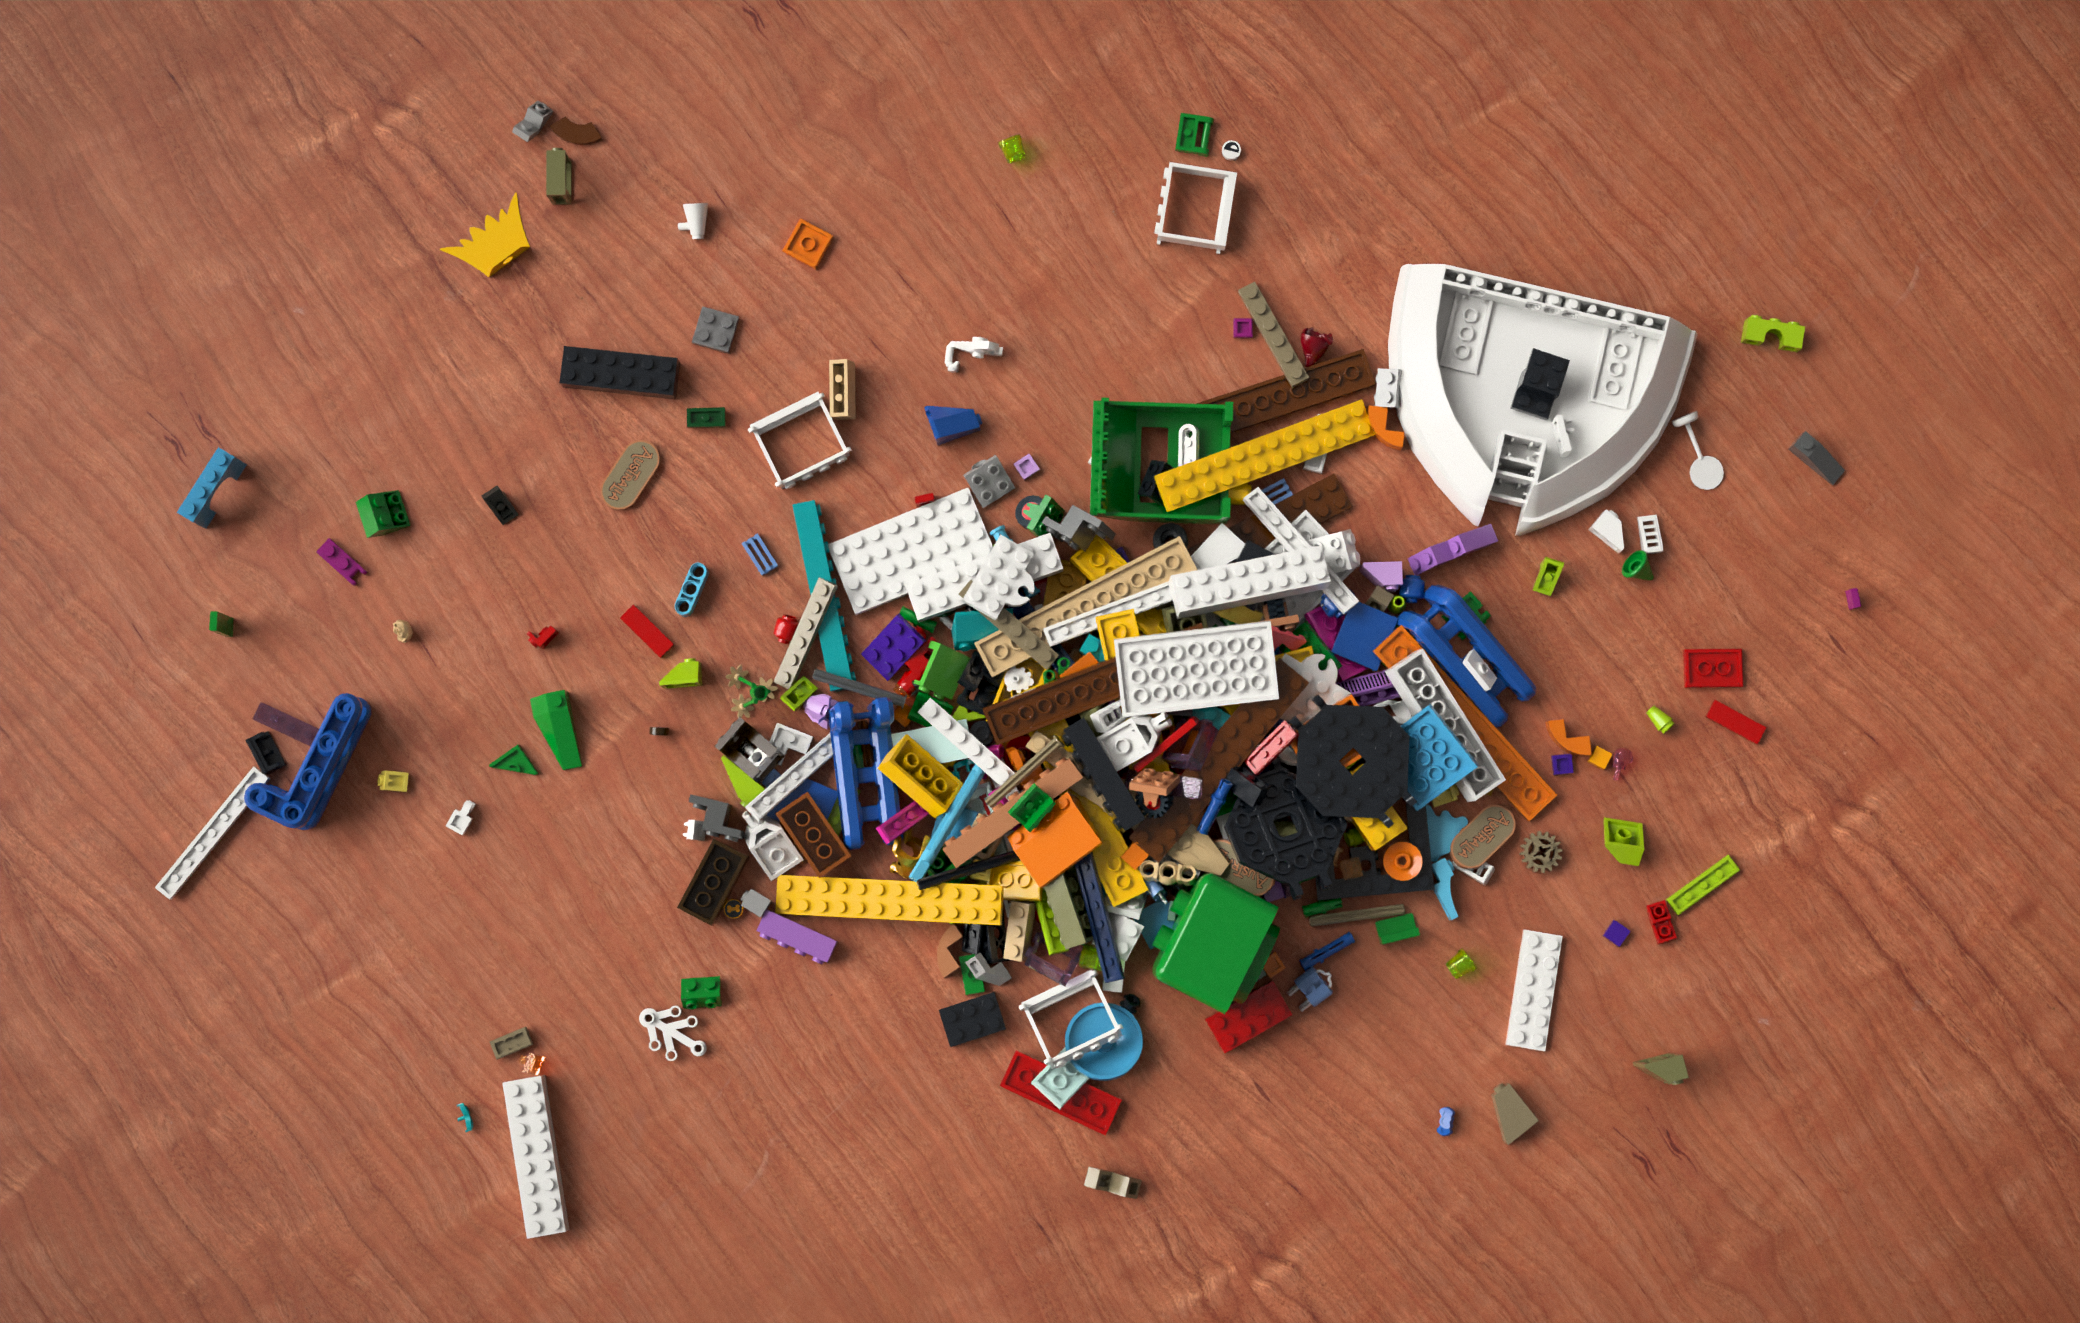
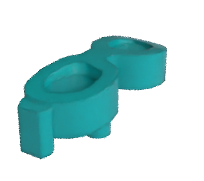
(963, 763)
(468, 1119)

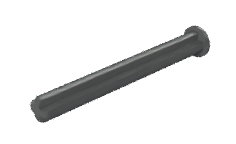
(858, 687)

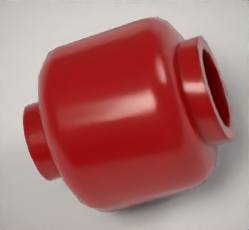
(785, 628)

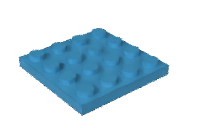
(1435, 756)

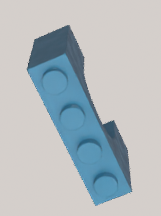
(197, 503)

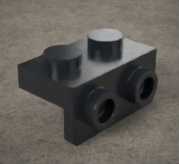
(1149, 487)

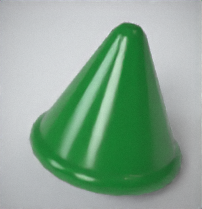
(1637, 566)

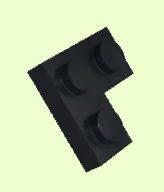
(975, 671)

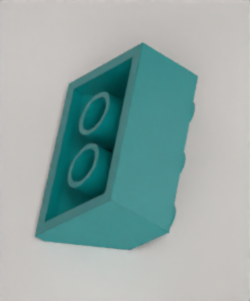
(969, 628)

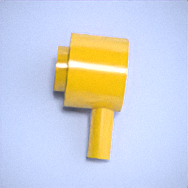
(1238, 493)

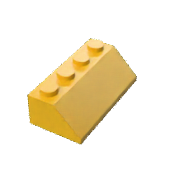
(921, 776)

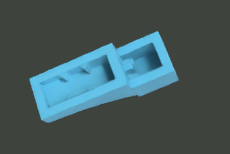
(1442, 871)

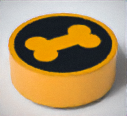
(733, 908)

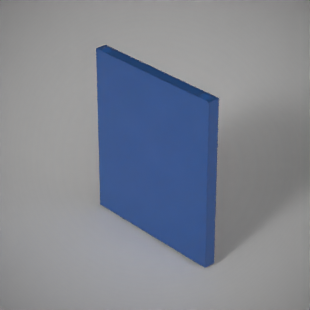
(1361, 633)
(822, 796)

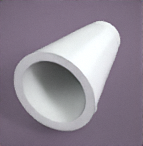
(696, 219)

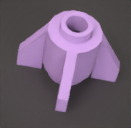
(818, 708)

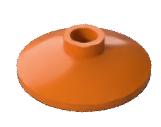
(1413, 861)

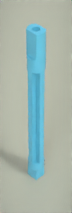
(947, 824)

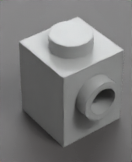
(755, 902)

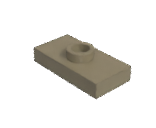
(511, 1043)

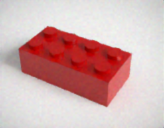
(1242, 1022)

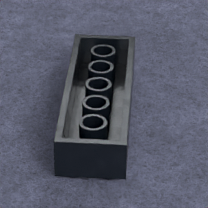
(619, 372)
(1103, 775)

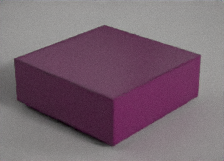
(1243, 328)
(1853, 598)

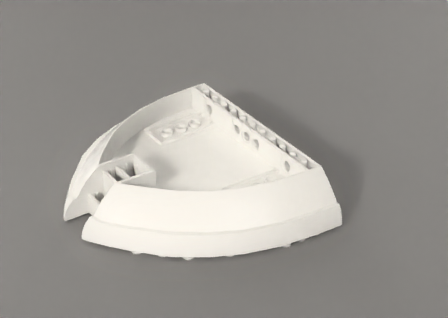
(1461, 358)

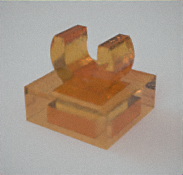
(532, 1063)

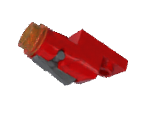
(917, 665)

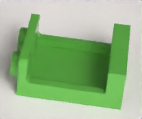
(942, 671)

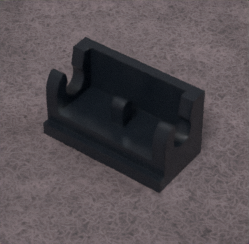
(265, 752)
(1247, 785)

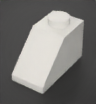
(1609, 530)

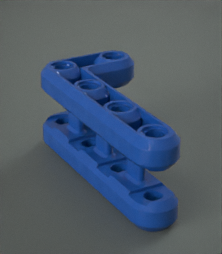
(1463, 619)
(320, 770)
(848, 776)

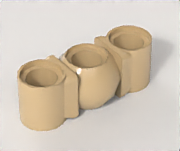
(1177, 876)

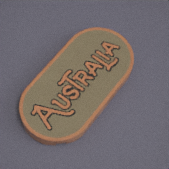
(630, 475)
(1482, 837)
(1241, 875)

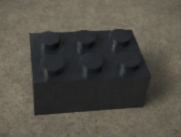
(972, 1019)

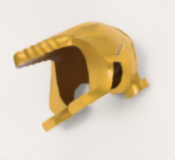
(905, 862)

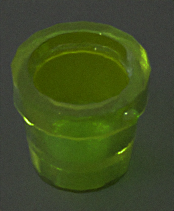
(1012, 148)
(1089, 958)
(1460, 964)

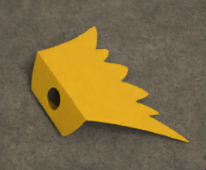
(496, 245)

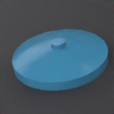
(1112, 1059)

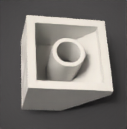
(1125, 933)

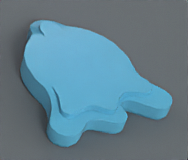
(1442, 831)

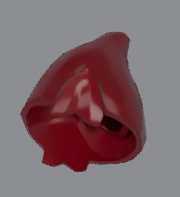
(1314, 345)

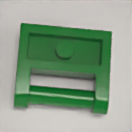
(1187, 134)

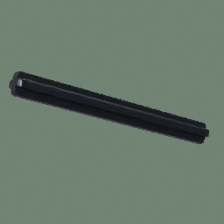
(967, 870)

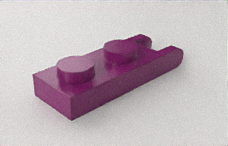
(340, 560)

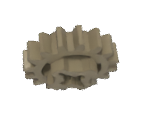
(1545, 860)

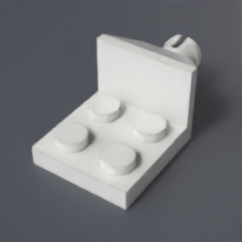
(1133, 739)
(770, 845)

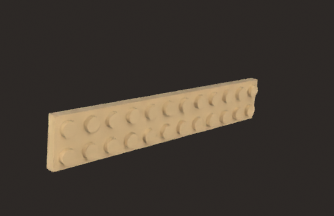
(1134, 577)

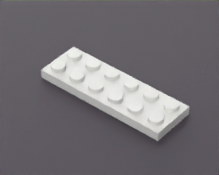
(1534, 990)

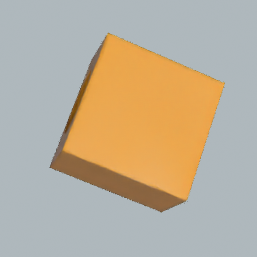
(1599, 757)

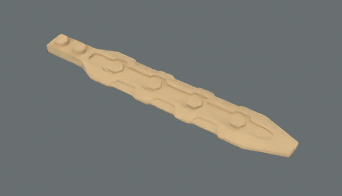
(1190, 848)

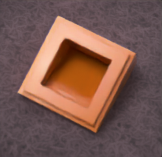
(901, 715)
(1134, 856)

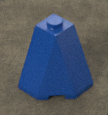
(952, 423)

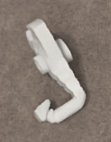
(978, 348)

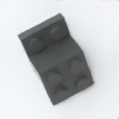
(1078, 529)
(716, 818)

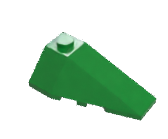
(555, 719)

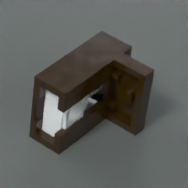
(739, 741)

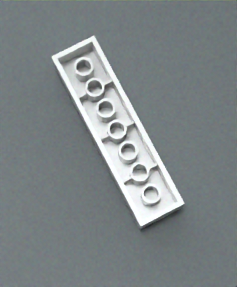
(1249, 582)
(940, 591)
(1422, 685)
(536, 1156)

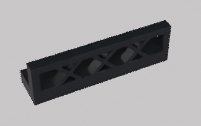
(991, 943)

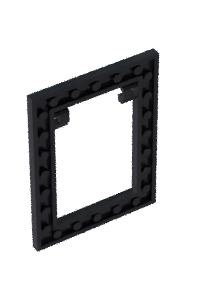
(1385, 883)

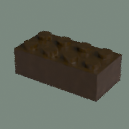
(713, 882)

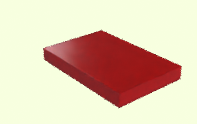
(1713, 668)

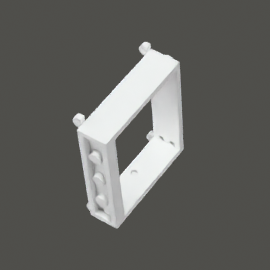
(1224, 212)
(787, 414)
(1059, 993)

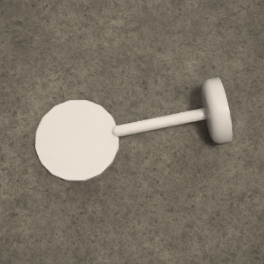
(1706, 470)

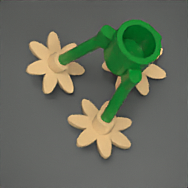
(757, 691)

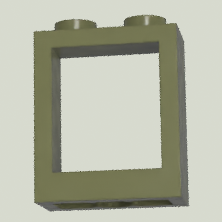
(558, 176)

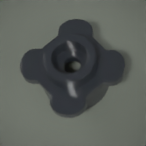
(1130, 1003)

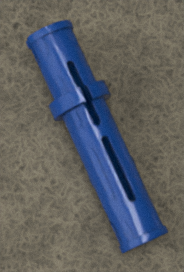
(1217, 800)
(1307, 962)

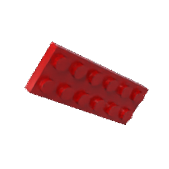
(1087, 1106)

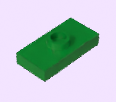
(971, 984)

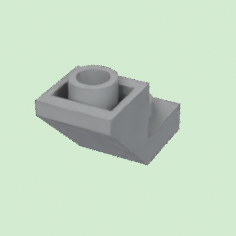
(534, 120)
(981, 970)

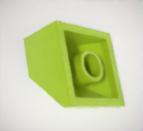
(683, 675)
(1624, 840)

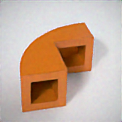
(1377, 420)
(1576, 746)

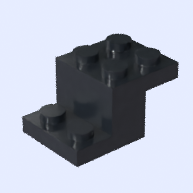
(1540, 384)

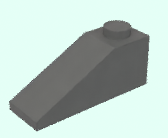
(1816, 457)

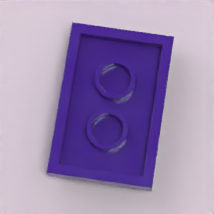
(893, 647)

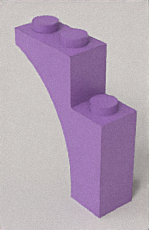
(1452, 549)

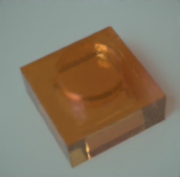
(1351, 868)

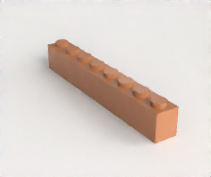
(999, 822)

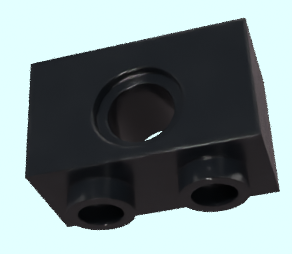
(1365, 853)

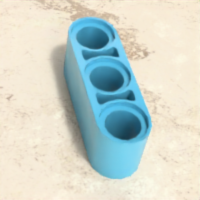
(692, 599)

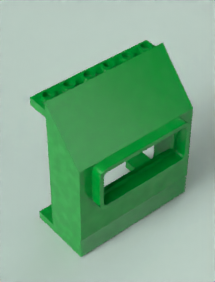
(1118, 458)

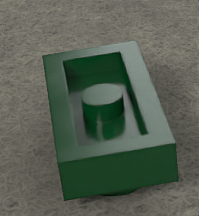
(706, 417)

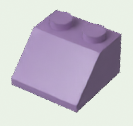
(1384, 574)

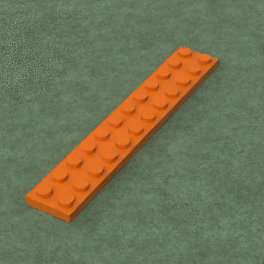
(1522, 783)

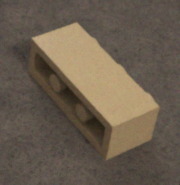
(842, 389)
(1019, 930)

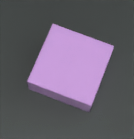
(1026, 467)

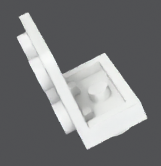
(1338, 550)

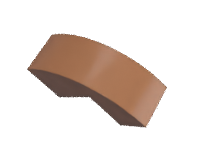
(946, 961)

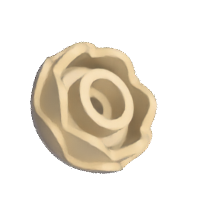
(403, 630)

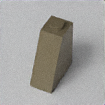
(1511, 1112)

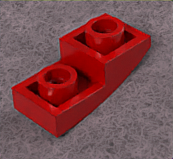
(1661, 922)

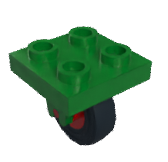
(1033, 510)

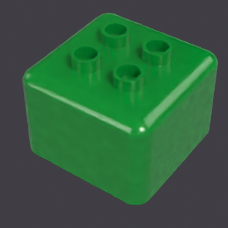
(1216, 942)

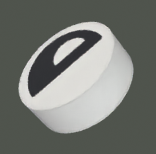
(1231, 150)

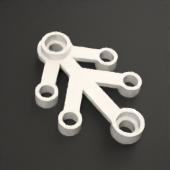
(669, 1031)

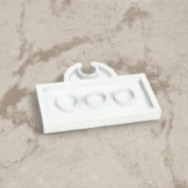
(1000, 579)
(1320, 682)

